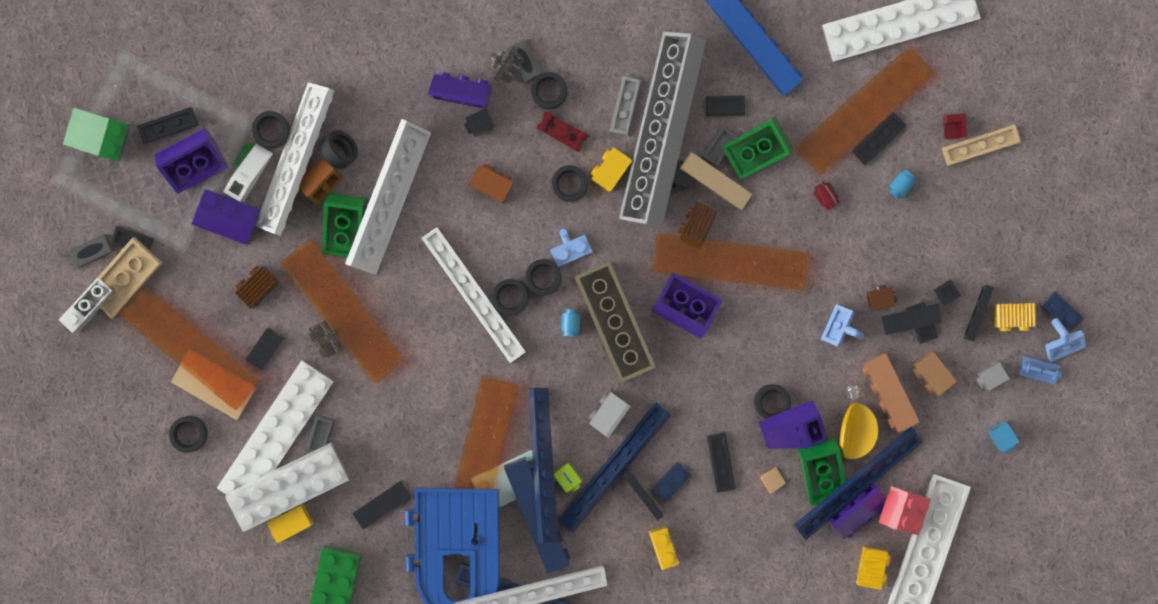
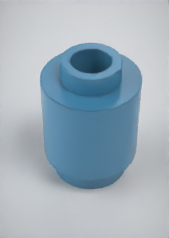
(902, 184)
(571, 322)

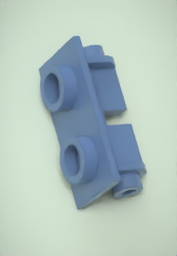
(1039, 370)

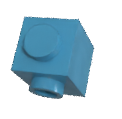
(1003, 437)

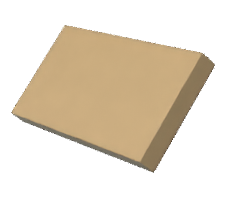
(127, 275)
(190, 384)

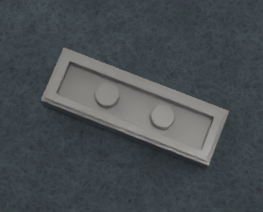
(625, 105)

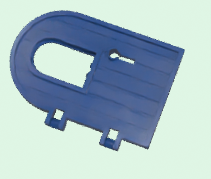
(448, 529)

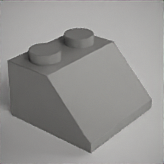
(608, 414)

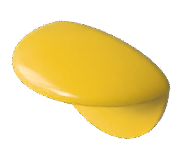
(858, 431)

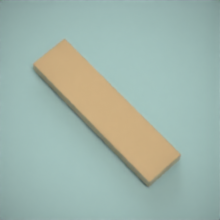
(981, 145)
(715, 181)

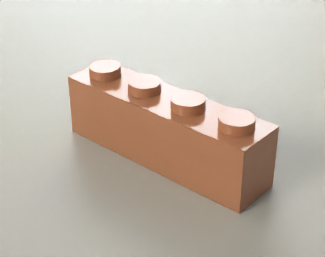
(891, 393)

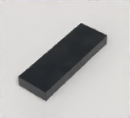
(168, 125)
(879, 138)
(978, 313)
(911, 319)
(721, 462)
(642, 494)
(381, 505)

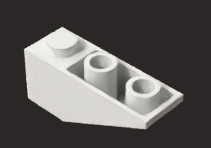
(248, 173)
(86, 306)

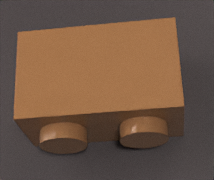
(934, 373)

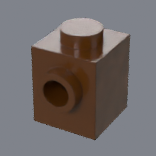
(881, 298)

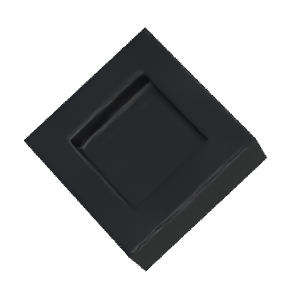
(947, 292)

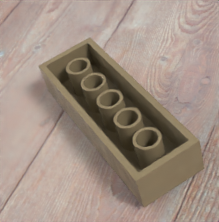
(615, 321)

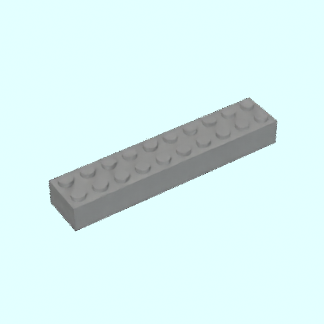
(662, 129)

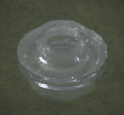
(853, 392)

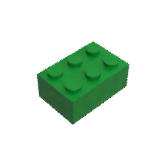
(336, 576)

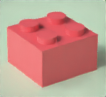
(904, 510)

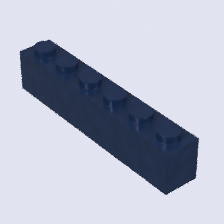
(522, 482)

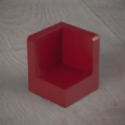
(955, 126)

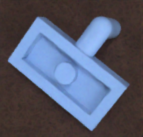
(570, 249)
(840, 325)
(1066, 345)

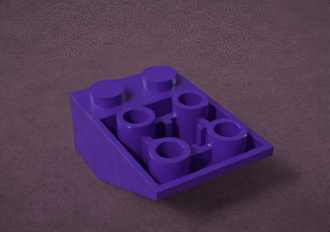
(794, 428)

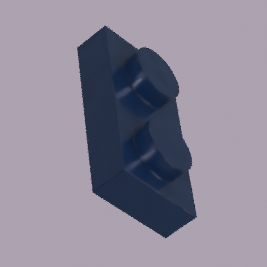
(1063, 311)
(670, 482)

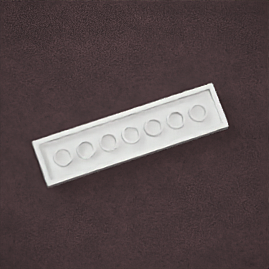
(895, 25)
(294, 158)
(388, 197)
(278, 427)
(929, 549)

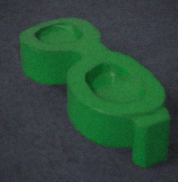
(245, 150)

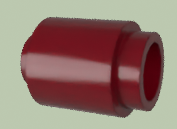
(826, 195)

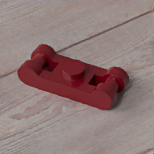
(562, 131)

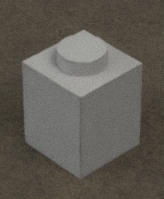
(991, 376)

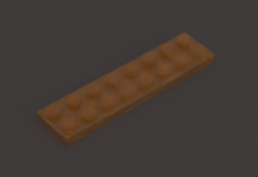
(864, 110)
(731, 262)
(342, 310)
(189, 347)
(486, 434)

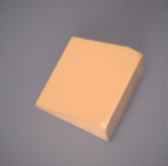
(772, 480)

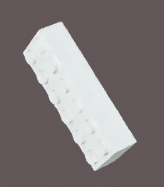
(287, 487)

